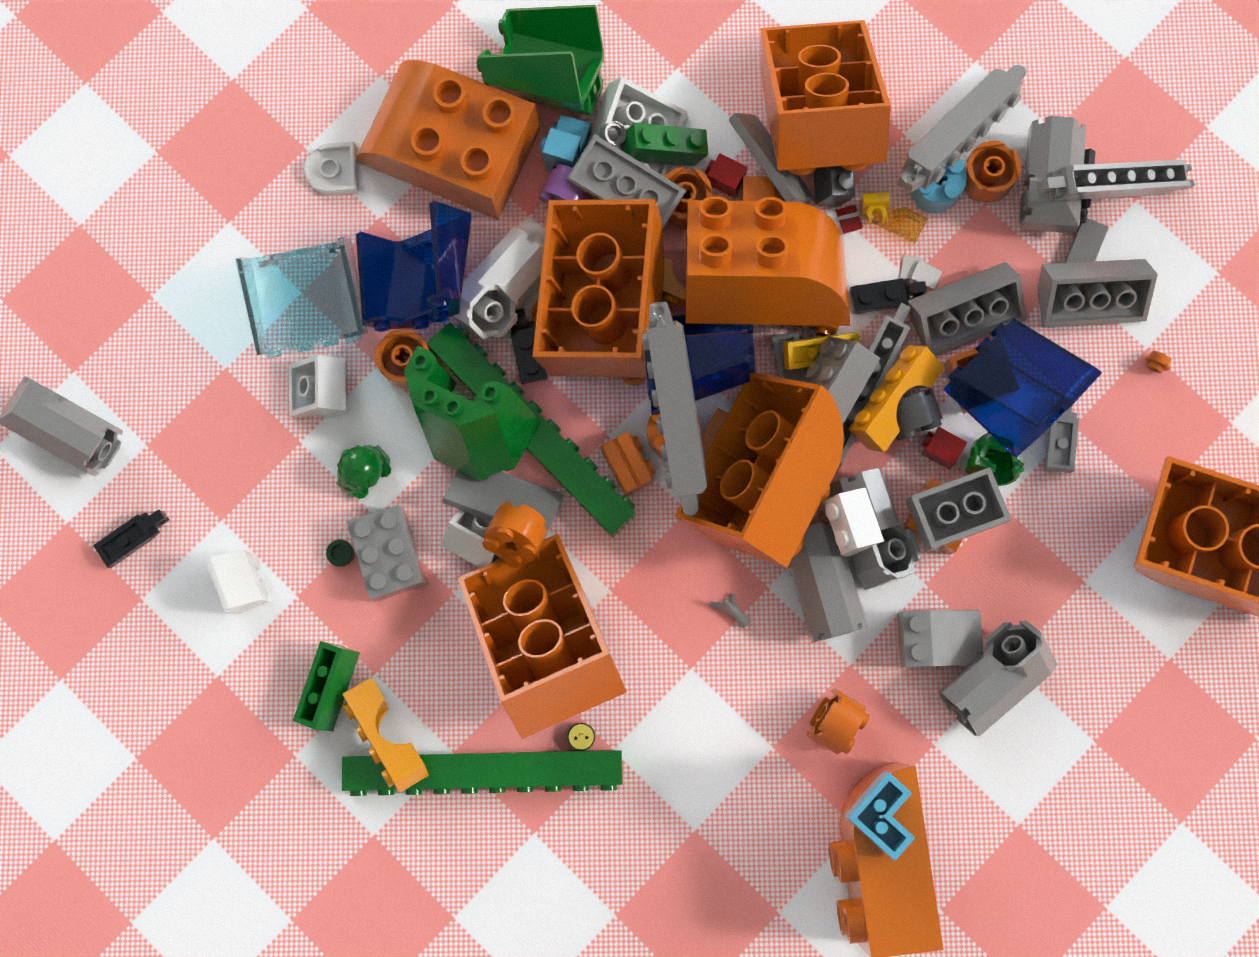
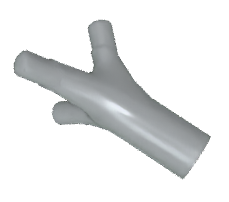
(732, 609)

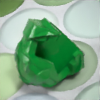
(988, 453)
(361, 469)

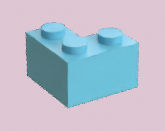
(565, 142)
(874, 814)

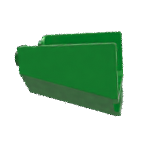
(549, 57)
(465, 434)

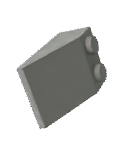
(939, 638)

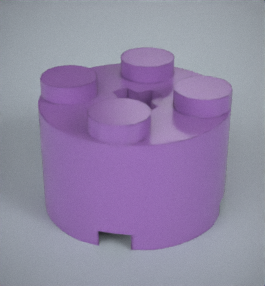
(558, 188)

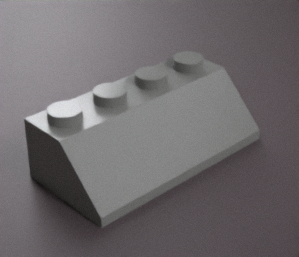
(1095, 292)
(968, 308)

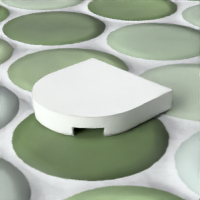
(333, 169)

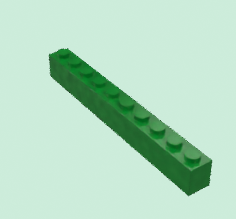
(547, 446)
(494, 772)

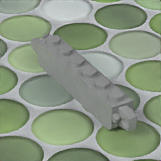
(961, 128)
(1116, 180)
(886, 346)
(677, 407)

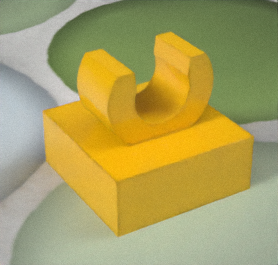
(875, 204)

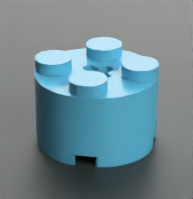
(943, 196)

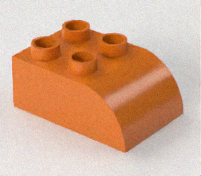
(824, 96)
(451, 136)
(764, 264)
(597, 286)
(769, 468)
(1203, 536)
(540, 639)
(890, 901)

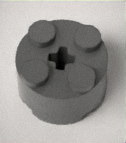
(917, 412)

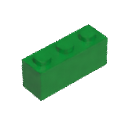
(666, 144)
(325, 685)

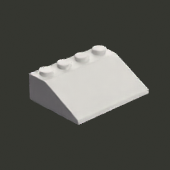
(632, 103)

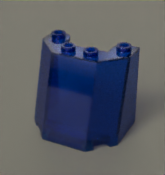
(414, 278)
(717, 355)
(1019, 384)

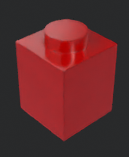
(726, 174)
(943, 447)

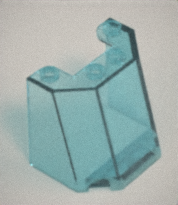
(302, 298)

